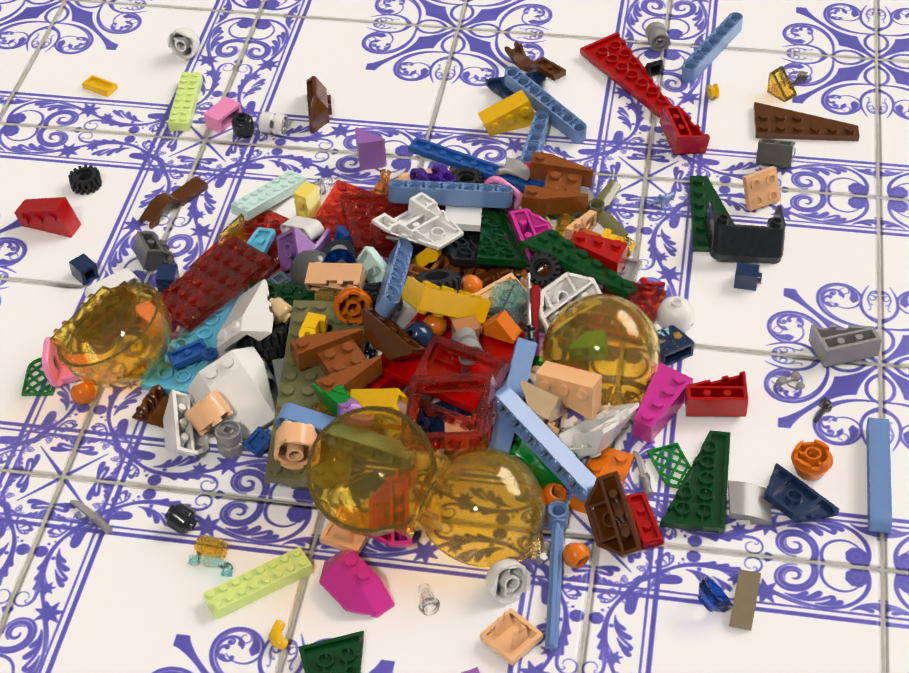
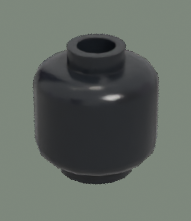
(242, 125)
(181, 518)

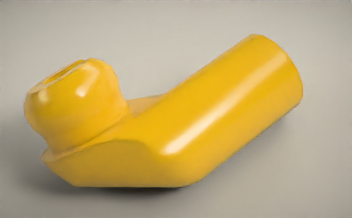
(276, 637)

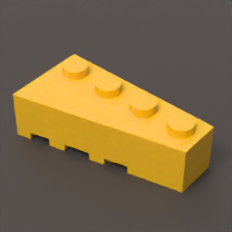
(444, 301)

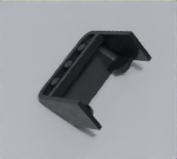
(744, 242)

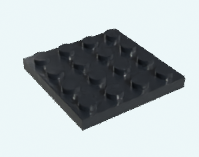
(464, 251)

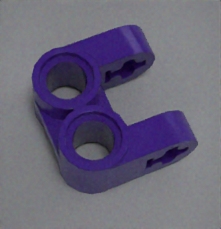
(439, 174)

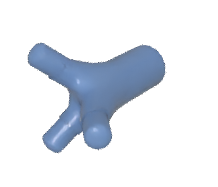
(663, 199)

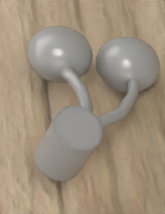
(795, 376)
(543, 556)

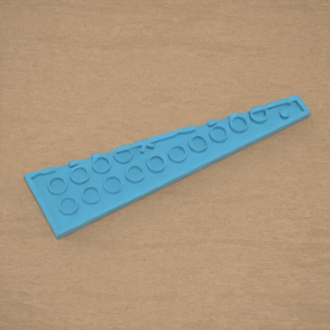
(208, 330)

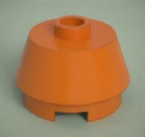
(350, 303)
(811, 459)

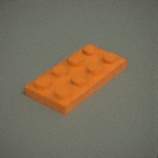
(608, 462)

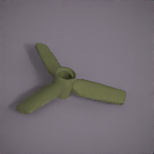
(602, 202)

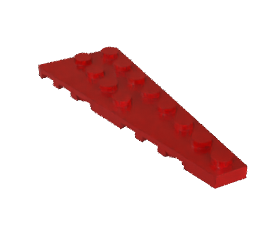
(619, 64)

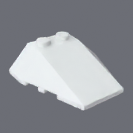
(421, 224)
(248, 317)
(243, 385)
(594, 436)

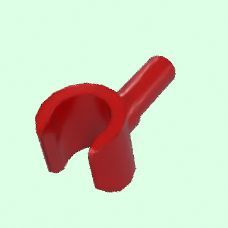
(643, 280)

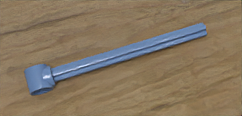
(557, 521)

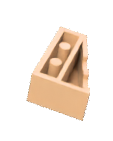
(334, 276)
(575, 387)

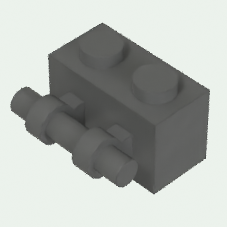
(775, 152)
(151, 251)

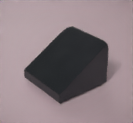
(654, 68)

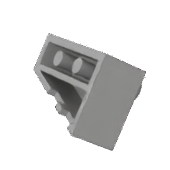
(844, 345)

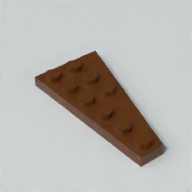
(783, 123)

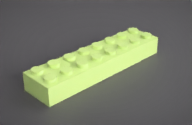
(185, 101)
(257, 583)

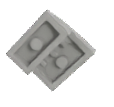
(748, 502)

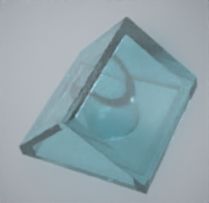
(510, 297)

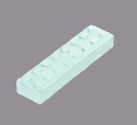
(267, 195)
(373, 264)

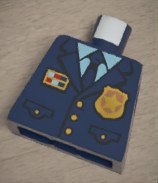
(674, 345)

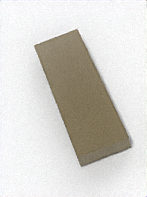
(745, 599)

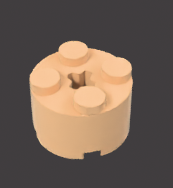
(208, 412)
(293, 444)

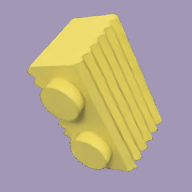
(307, 200)

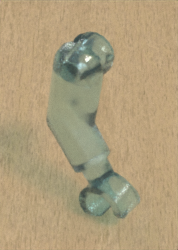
(226, 567)

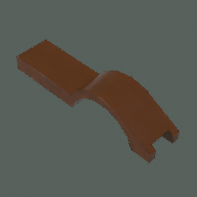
(541, 65)
(181, 196)

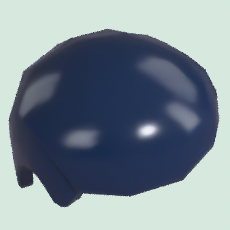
(420, 331)

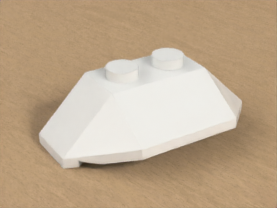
(562, 292)
(178, 431)

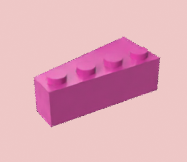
(660, 403)

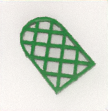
(34, 378)
(672, 452)

